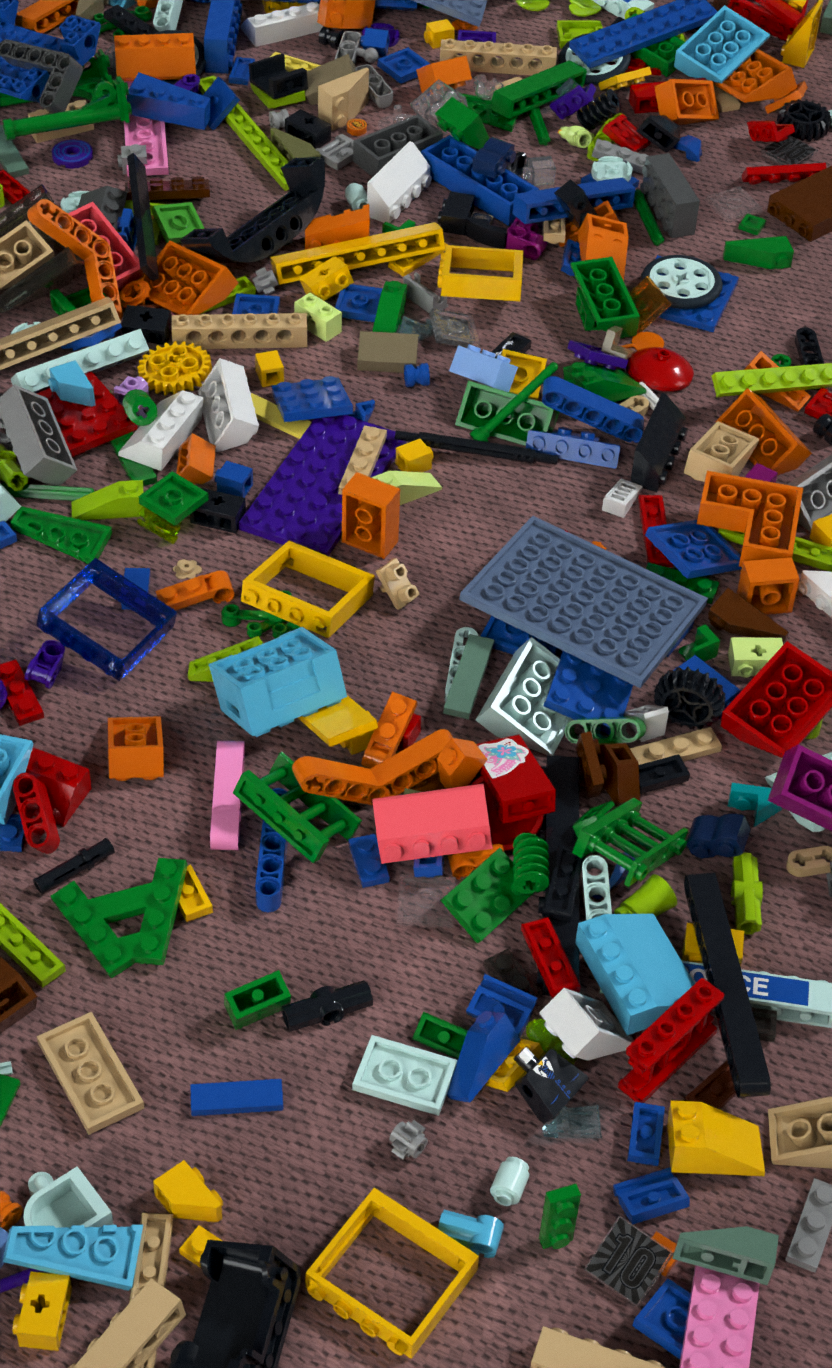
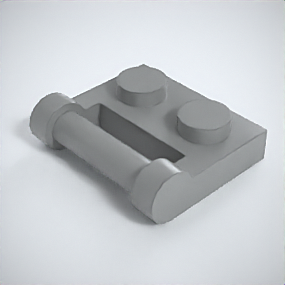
(338, 152)

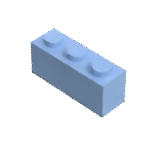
(484, 367)

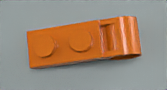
(198, 589)
(390, 730)

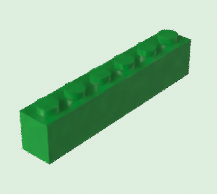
(535, 89)

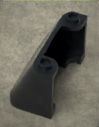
(244, 1308)

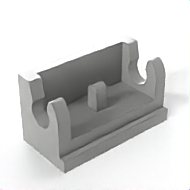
(422, 295)

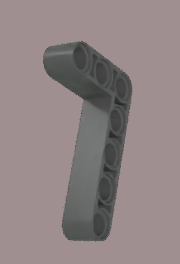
(61, 67)

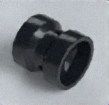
(330, 36)
(823, 427)

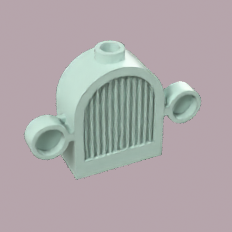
(65, 1202)

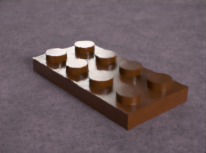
(175, 189)

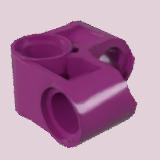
(525, 238)

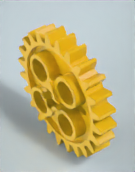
(175, 367)

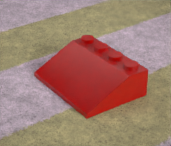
(781, 702)

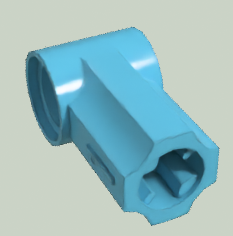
(477, 1234)

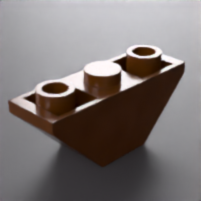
(621, 772)

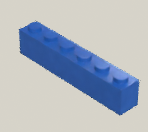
(544, 205)

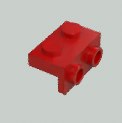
(769, 131)

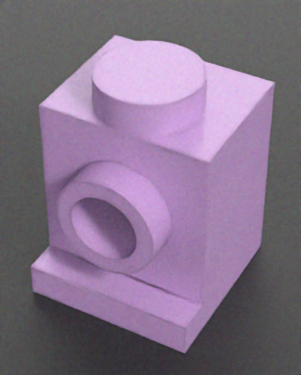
(130, 384)

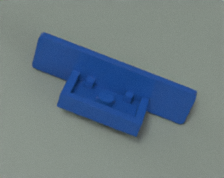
(574, 446)

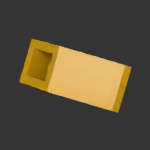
(186, 1195)

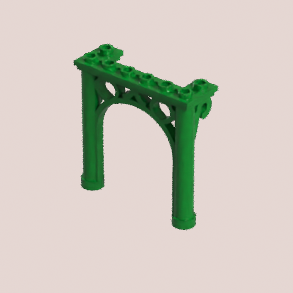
(95, 84)

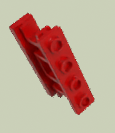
(671, 1041)

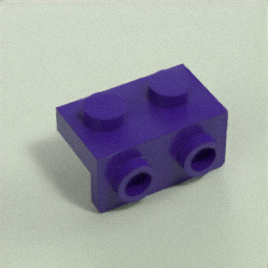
(573, 100)

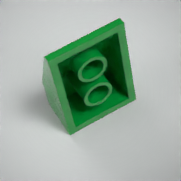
(462, 123)
(605, 382)

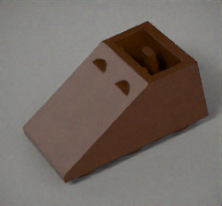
(16, 996)

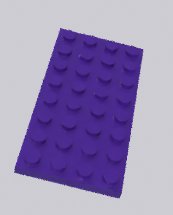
(303, 494)

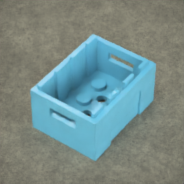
(278, 681)

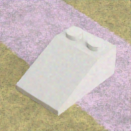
(584, 1026)

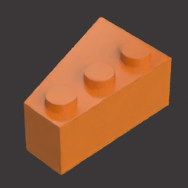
(338, 228)

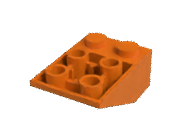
(602, 239)

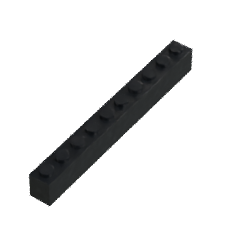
(558, 829)

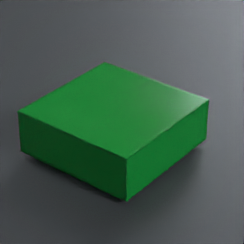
(752, 224)

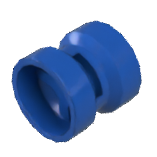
(416, 375)

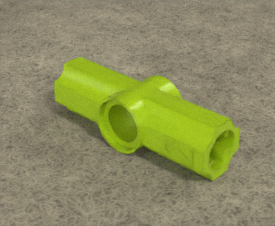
(10, 470)
(747, 893)

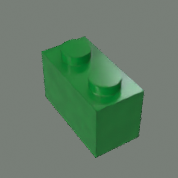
(256, 1000)

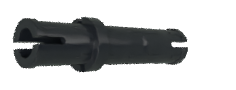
(83, 860)

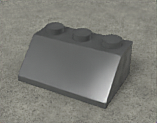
(108, 200)

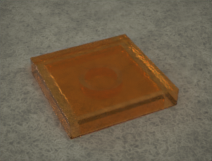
(649, 302)

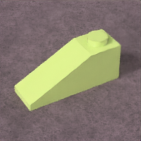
(411, 484)

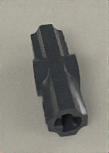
(327, 1005)

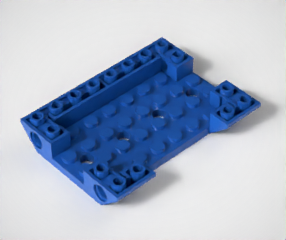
(79, 42)

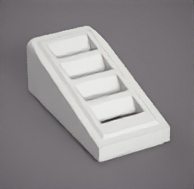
(621, 497)

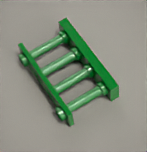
(285, 819)
(621, 821)

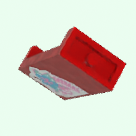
(516, 779)

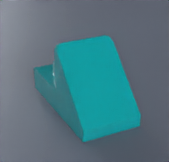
(752, 798)

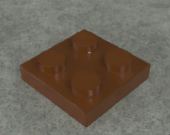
(592, 771)

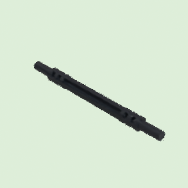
(477, 447)

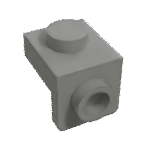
(138, 150)

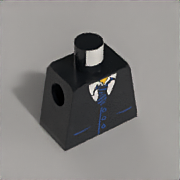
(547, 1082)

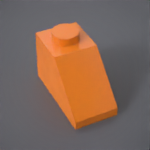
(459, 763)

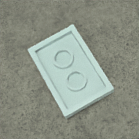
(404, 1075)

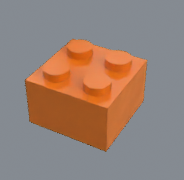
(452, 72)
(769, 584)

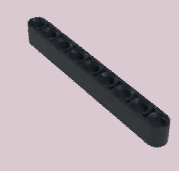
(723, 971)

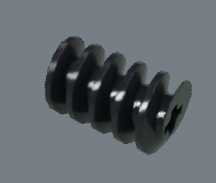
(599, 110)

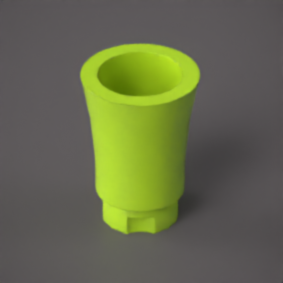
(651, 898)

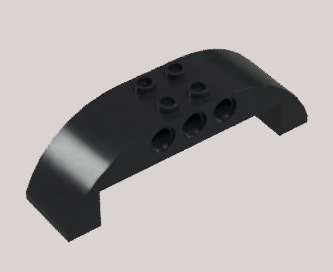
(274, 225)

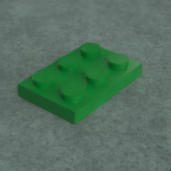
(485, 896)

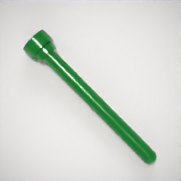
(482, 433)

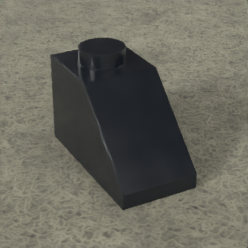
(660, 131)

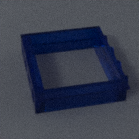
(124, 592)

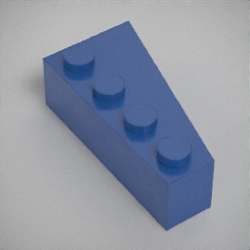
(168, 103)

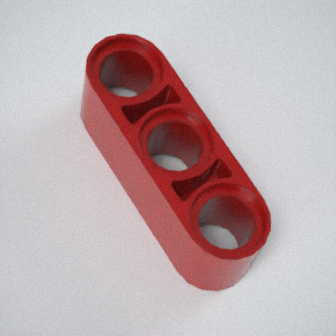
(44, 822)

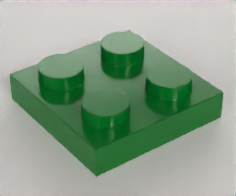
(173, 498)

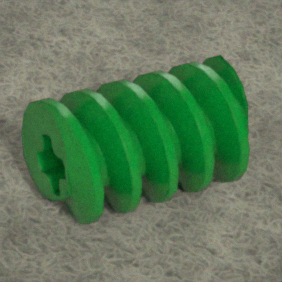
(143, 416)
(530, 864)

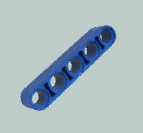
(592, 409)
(270, 867)

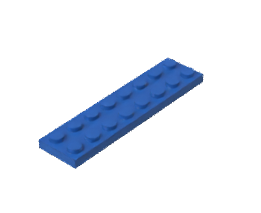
(641, 31)

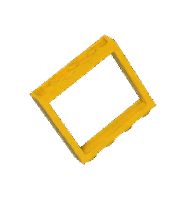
(478, 285)
(318, 566)
(416, 1230)

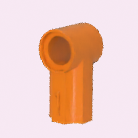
(464, 863)

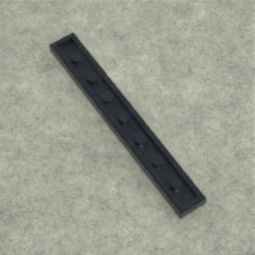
(143, 217)

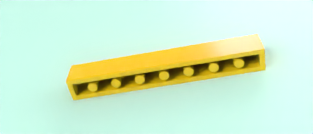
(361, 251)

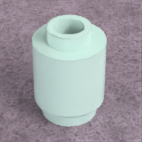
(356, 196)
(510, 1181)

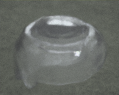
(485, 89)

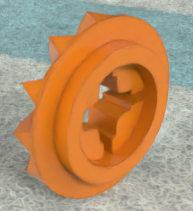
(128, 293)

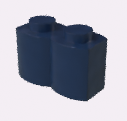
(494, 157)
(718, 835)

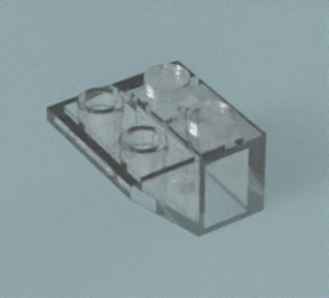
(433, 99)

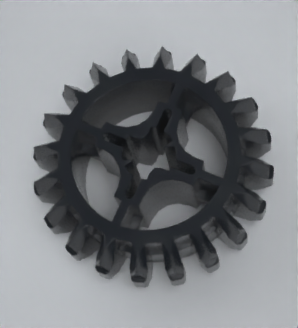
(807, 117)
(690, 697)

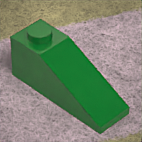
(760, 252)
(390, 307)

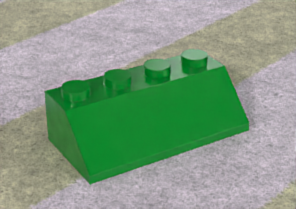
(607, 295)
(484, 402)

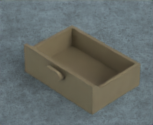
(326, 73)
(386, 351)

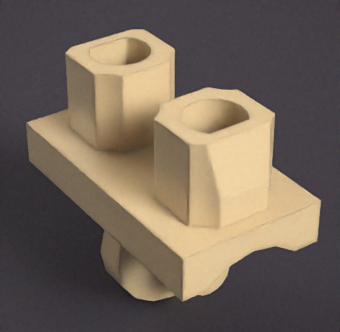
(396, 584)

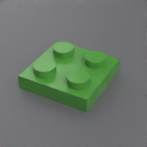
(176, 220)

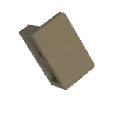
(611, 342)

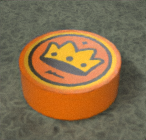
(356, 127)

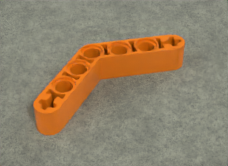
(46, 217)
(383, 780)

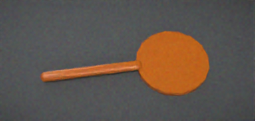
(645, 340)

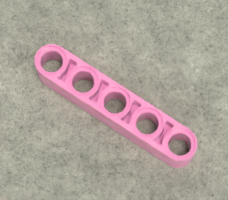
(225, 805)

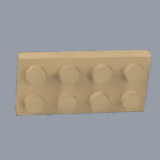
(90, 1073)

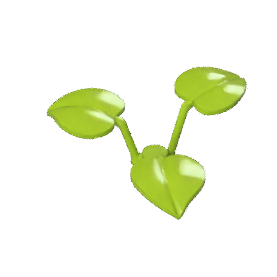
(577, 7)

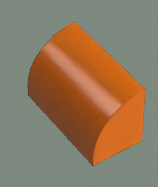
(196, 460)

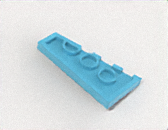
(89, 1254)

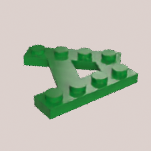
(155, 900)

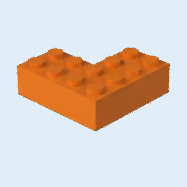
(755, 507)

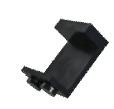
(274, 80)

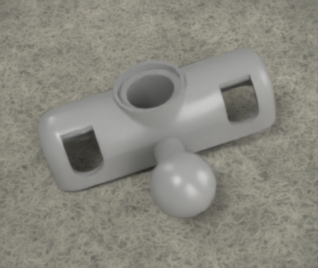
(350, 45)
(378, 88)

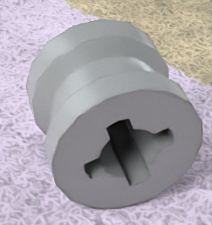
(277, 119)

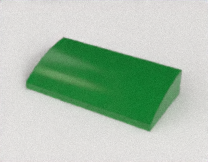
(660, 55)

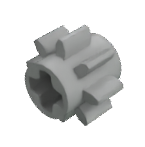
(265, 281)
(408, 1139)

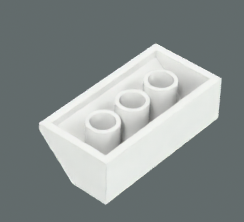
(282, 24)
(398, 184)
(228, 406)
(160, 440)

